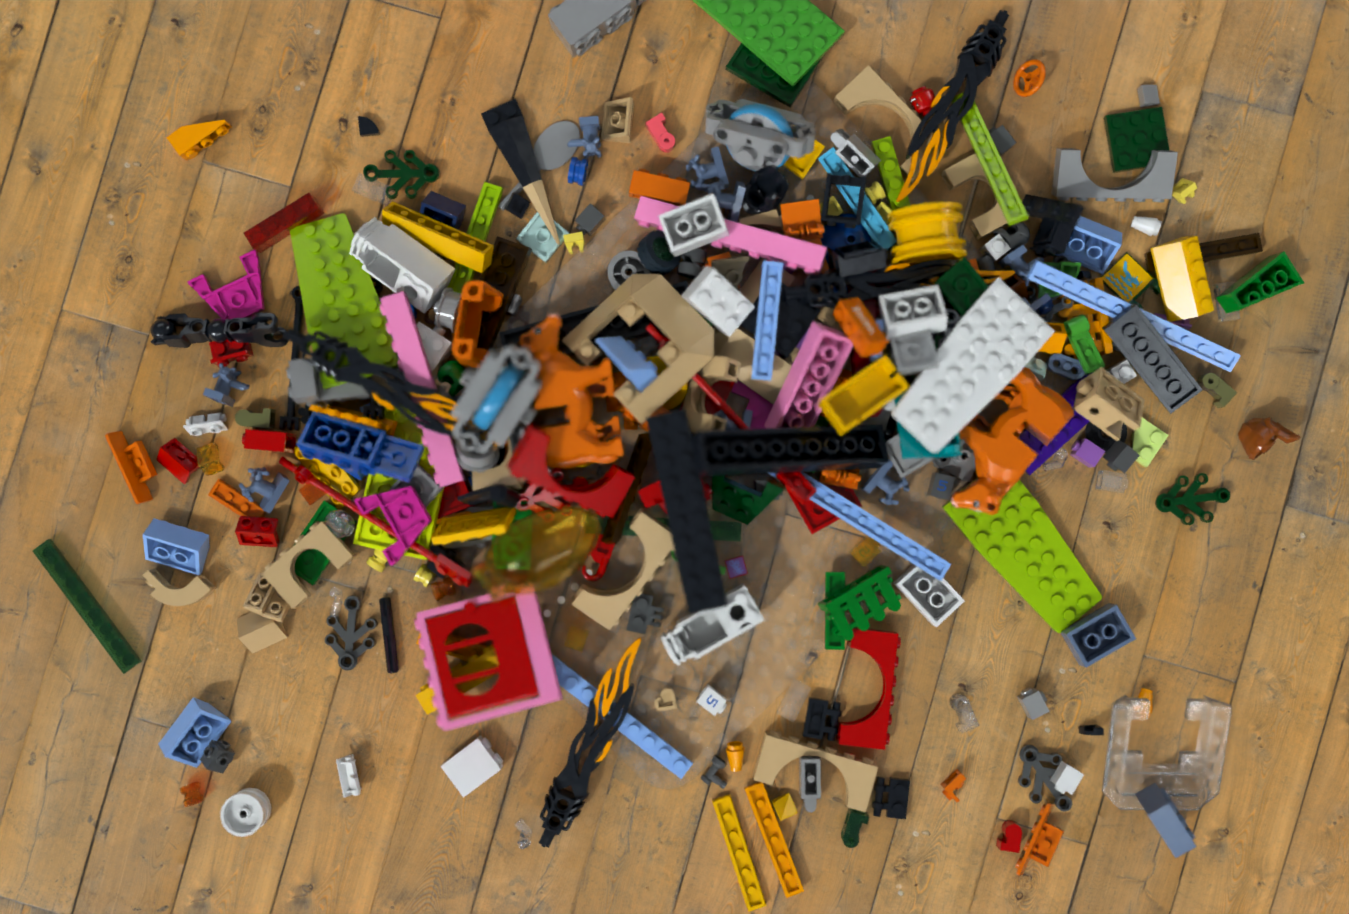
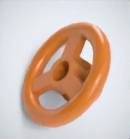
(1032, 79)

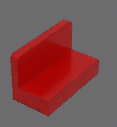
(178, 460)

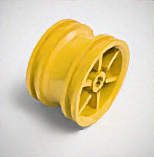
(927, 233)

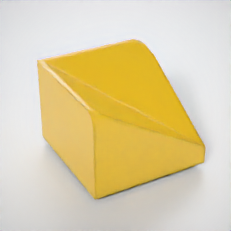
(784, 806)

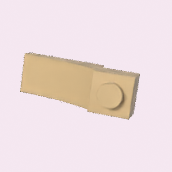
(764, 220)

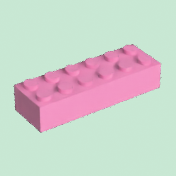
(810, 378)

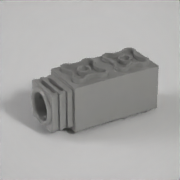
(585, 22)

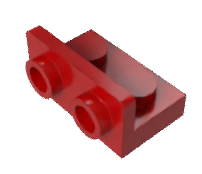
(229, 351)
(257, 531)

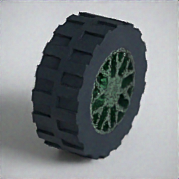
(656, 253)

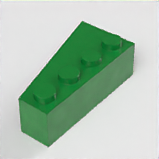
(1264, 281)

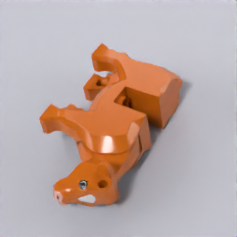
(575, 386)
(996, 446)

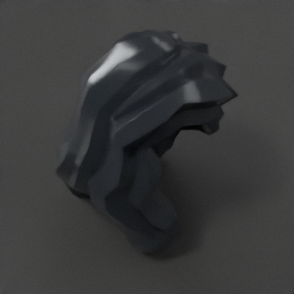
(765, 190)

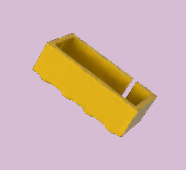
(862, 395)

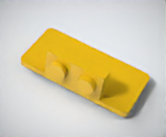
(330, 475)

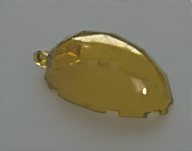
(539, 552)

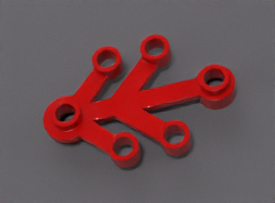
(545, 496)

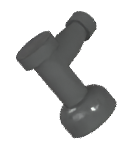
(710, 776)

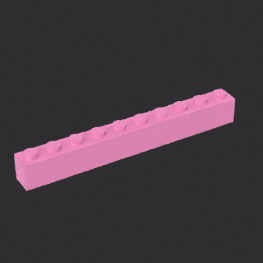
(746, 239)
(418, 372)

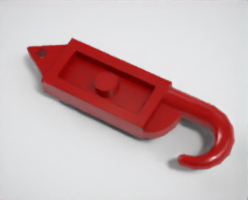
(601, 555)

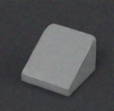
(1148, 95)
(515, 304)

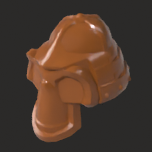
(1260, 435)

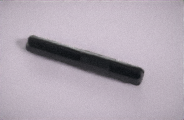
(388, 635)

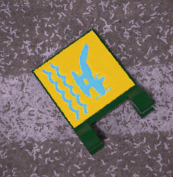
(1129, 280)

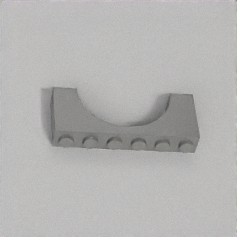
(1153, 183)

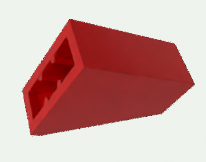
(269, 441)

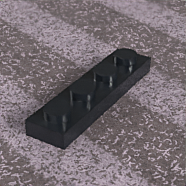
(1052, 209)

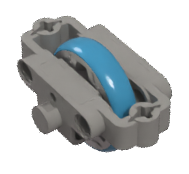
(759, 133)
(492, 398)

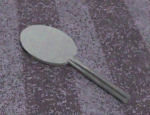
(551, 150)

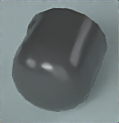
(1015, 235)

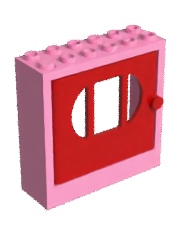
(514, 663)

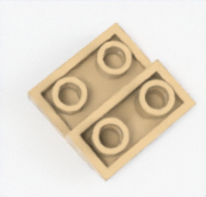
(266, 600)

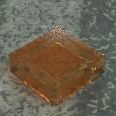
(311, 493)

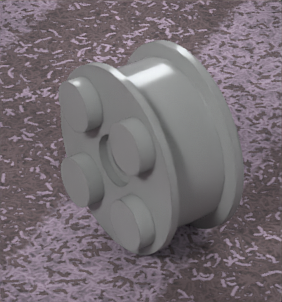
(622, 263)
(447, 309)
(474, 460)

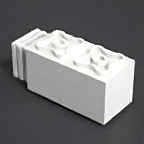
(401, 263)
(709, 629)

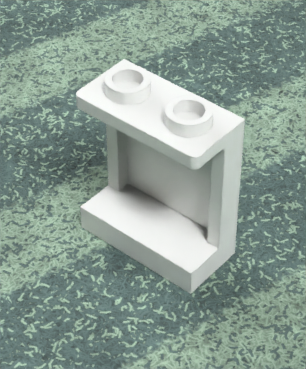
(472, 765)

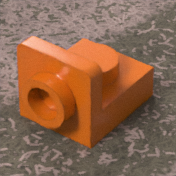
(953, 782)

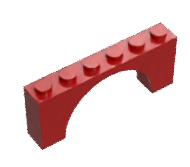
(530, 463)
(872, 729)

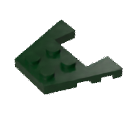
(741, 501)

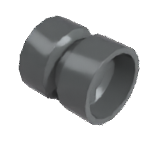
(691, 263)

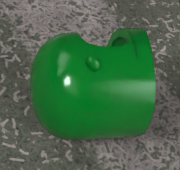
(451, 373)

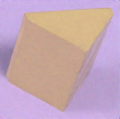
(618, 120)
(259, 632)

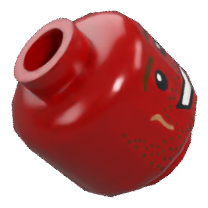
(922, 99)

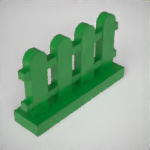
(848, 596)

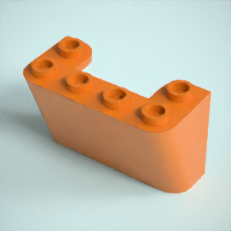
(475, 298)

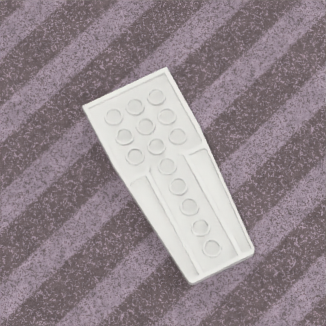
(974, 365)

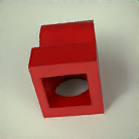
(1011, 837)

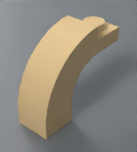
(167, 594)

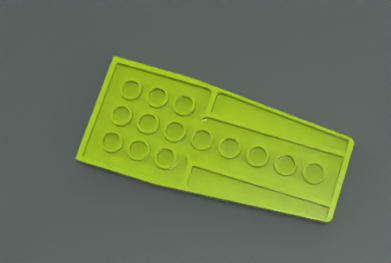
(338, 293)
(1030, 556)

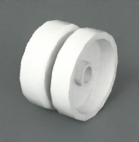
(245, 812)

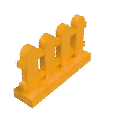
(1103, 342)
(357, 417)

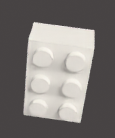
(693, 225)
(718, 301)
(913, 311)
(929, 595)

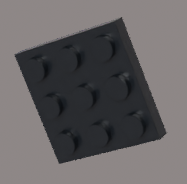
(792, 321)

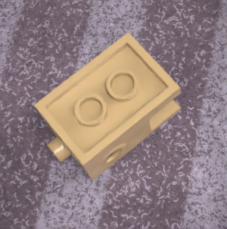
(1108, 403)

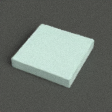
(540, 239)

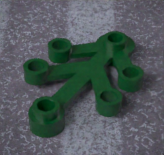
(404, 174)
(1189, 499)

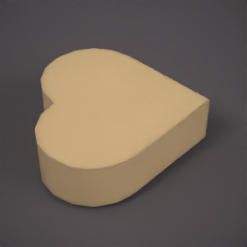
(666, 700)

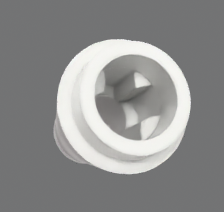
(1146, 225)

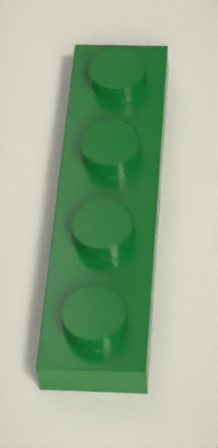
(833, 582)

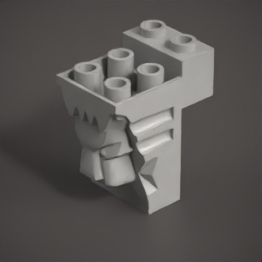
(307, 386)

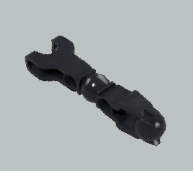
(218, 330)

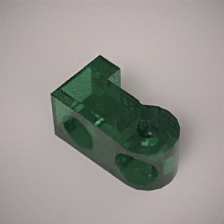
(852, 827)

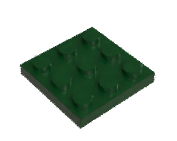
(1134, 136)

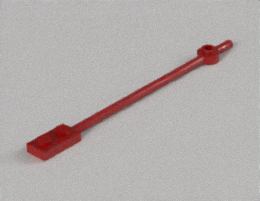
(793, 481)
(443, 564)

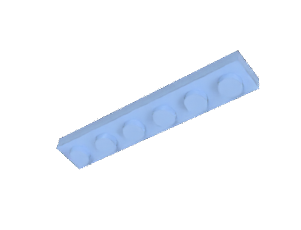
(766, 320)

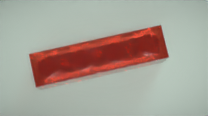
(279, 224)

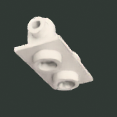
(197, 425)
(348, 776)

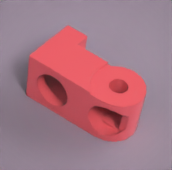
(663, 139)

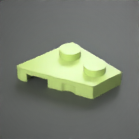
(1147, 442)

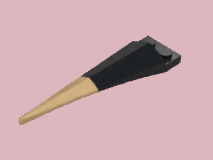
(511, 135)

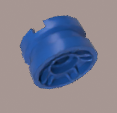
(577, 171)

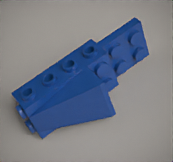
(358, 448)

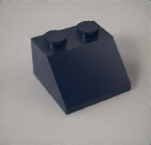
(443, 209)

